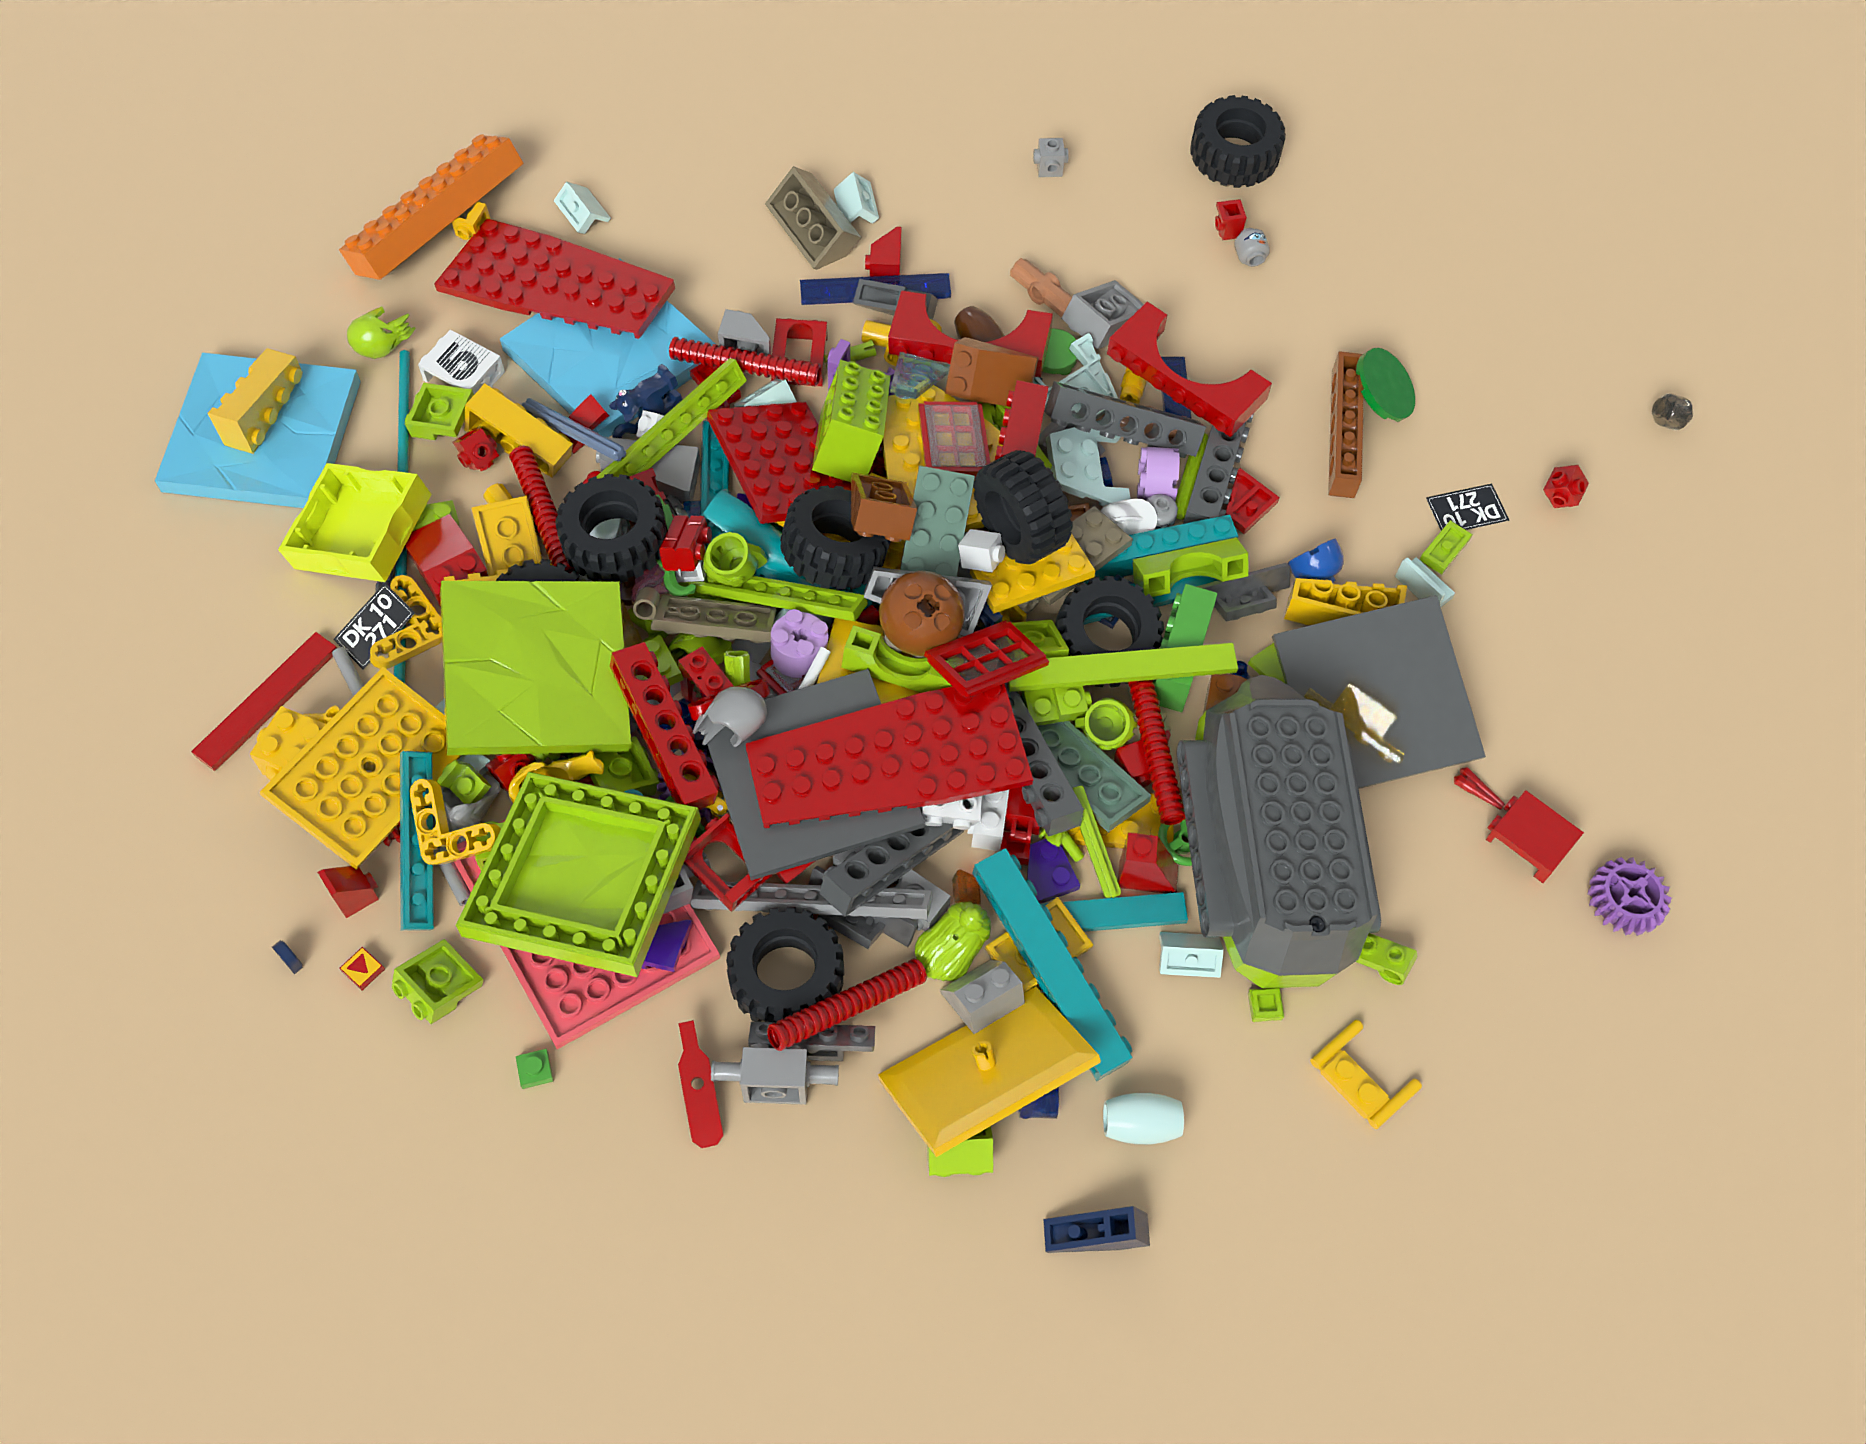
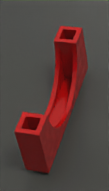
(916, 335)
(1222, 405)

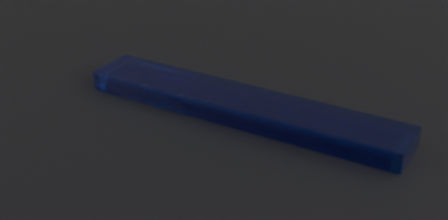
(844, 289)

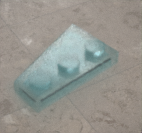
(916, 375)

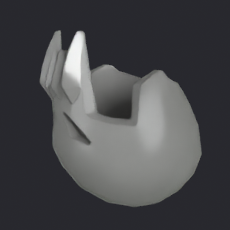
(735, 708)

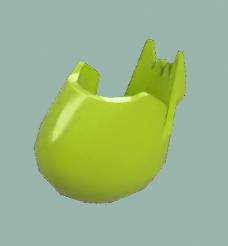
(371, 340)

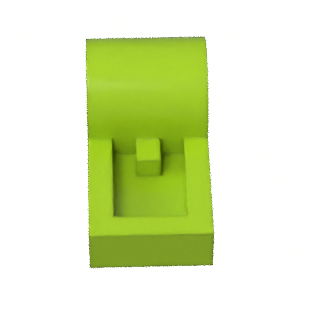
(1387, 957)

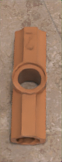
(1040, 286)

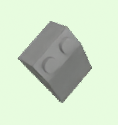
(1101, 311)

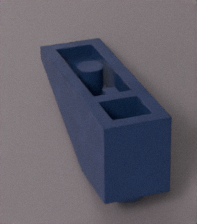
(1097, 1231)

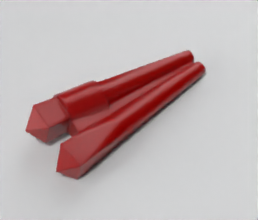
(1472, 784)

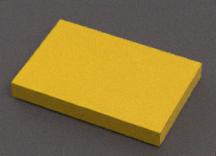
(506, 534)
(1005, 950)

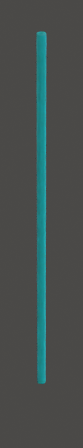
(402, 466)

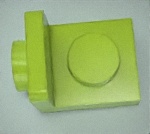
(464, 781)

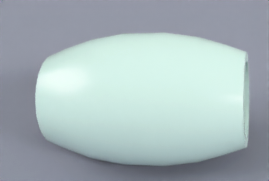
(1143, 1118)

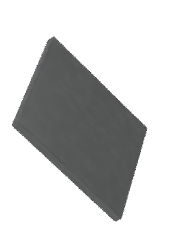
(1405, 664)
(788, 845)

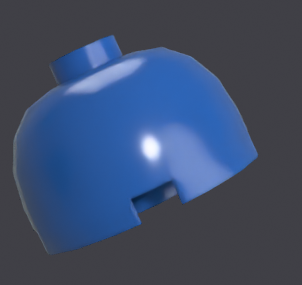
(1319, 563)

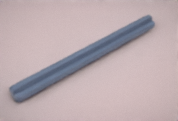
(575, 430)

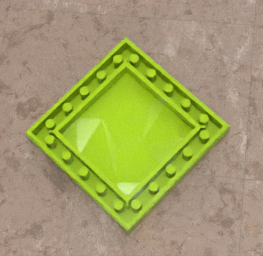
(532, 667)
(580, 873)

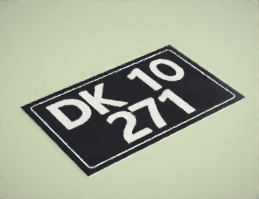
(1468, 507)
(378, 618)

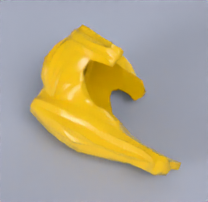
(567, 769)

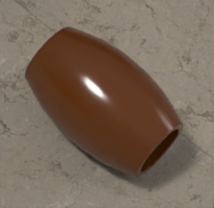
(977, 325)

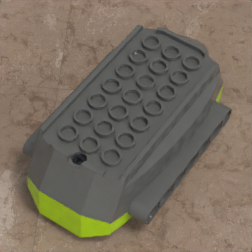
(1278, 836)

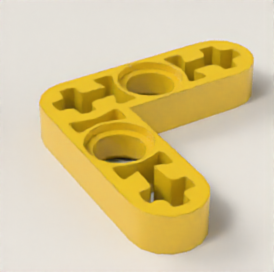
(417, 631)
(440, 834)

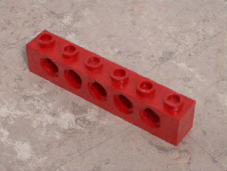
(637, 661)

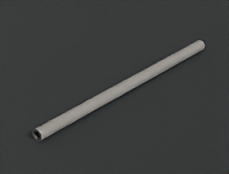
(355, 683)

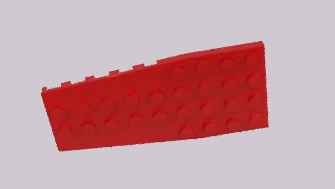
(553, 277)
(891, 756)

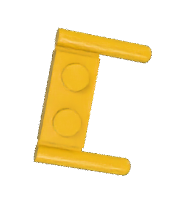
(1356, 1084)

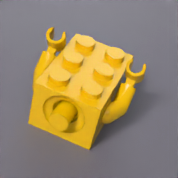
(286, 737)

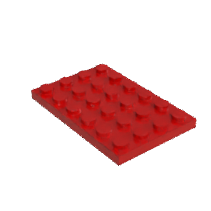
(771, 454)

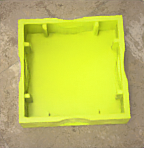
(355, 522)

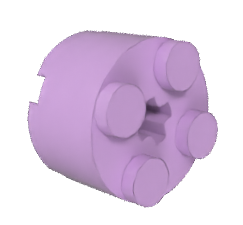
(1158, 472)
(796, 642)

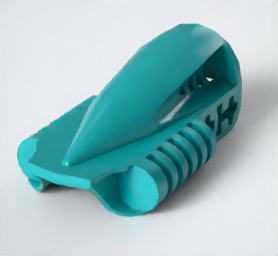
(737, 517)

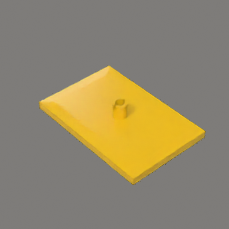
(328, 781)
(987, 1075)

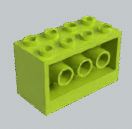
(851, 421)

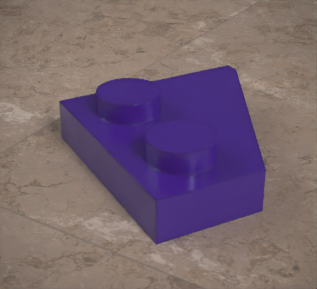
(1050, 871)

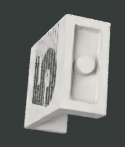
(461, 363)

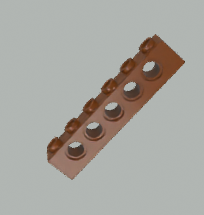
(1346, 427)

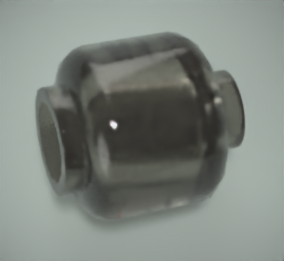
(1672, 411)

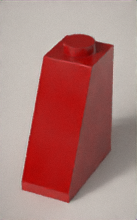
(1147, 865)

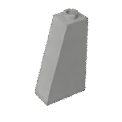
(674, 472)

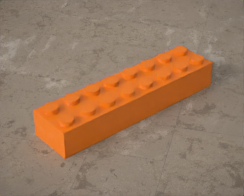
(430, 206)

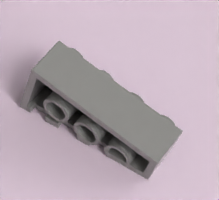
(973, 592)

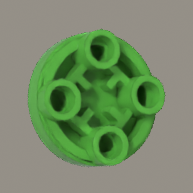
(1059, 357)

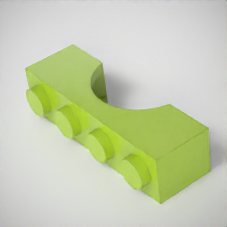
(1219, 560)
(869, 651)

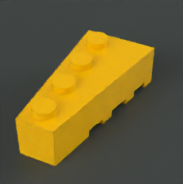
(256, 401)
(514, 427)
(1322, 601)

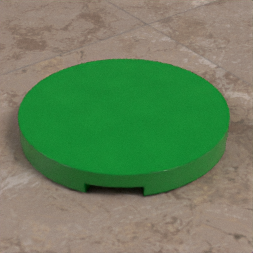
(1386, 384)

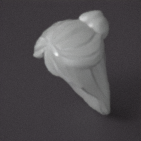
(466, 815)

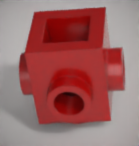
(476, 449)
(1566, 486)
(506, 766)

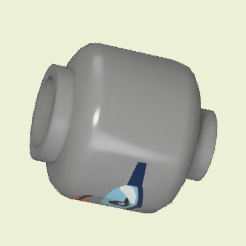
(1252, 247)
(1165, 509)

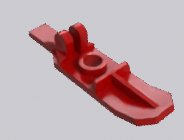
(700, 1103)

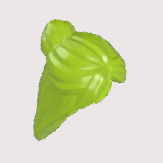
(953, 941)

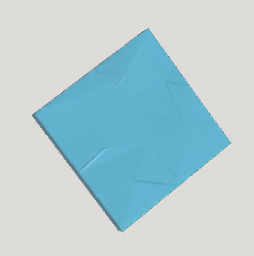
(584, 361)
(293, 450)

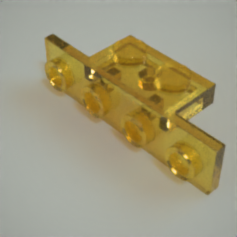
(1364, 717)

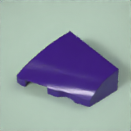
(667, 945)

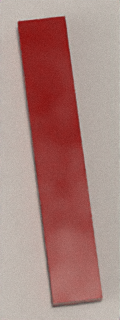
(264, 701)

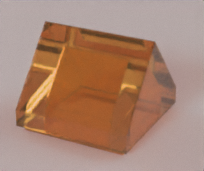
(965, 888)

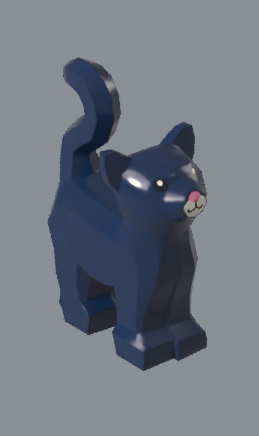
(646, 397)

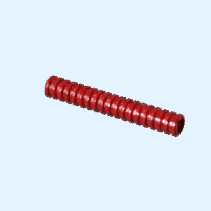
(747, 361)
(539, 502)
(1157, 752)
(846, 1004)

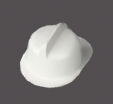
(1132, 515)

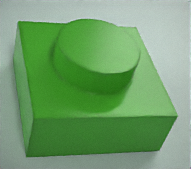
(534, 1068)

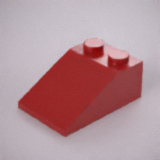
(443, 552)

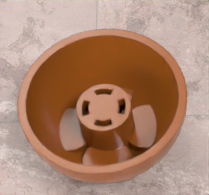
(921, 627)

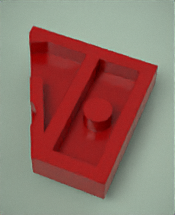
(1249, 501)

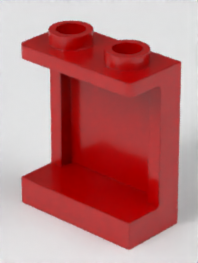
(1535, 833)

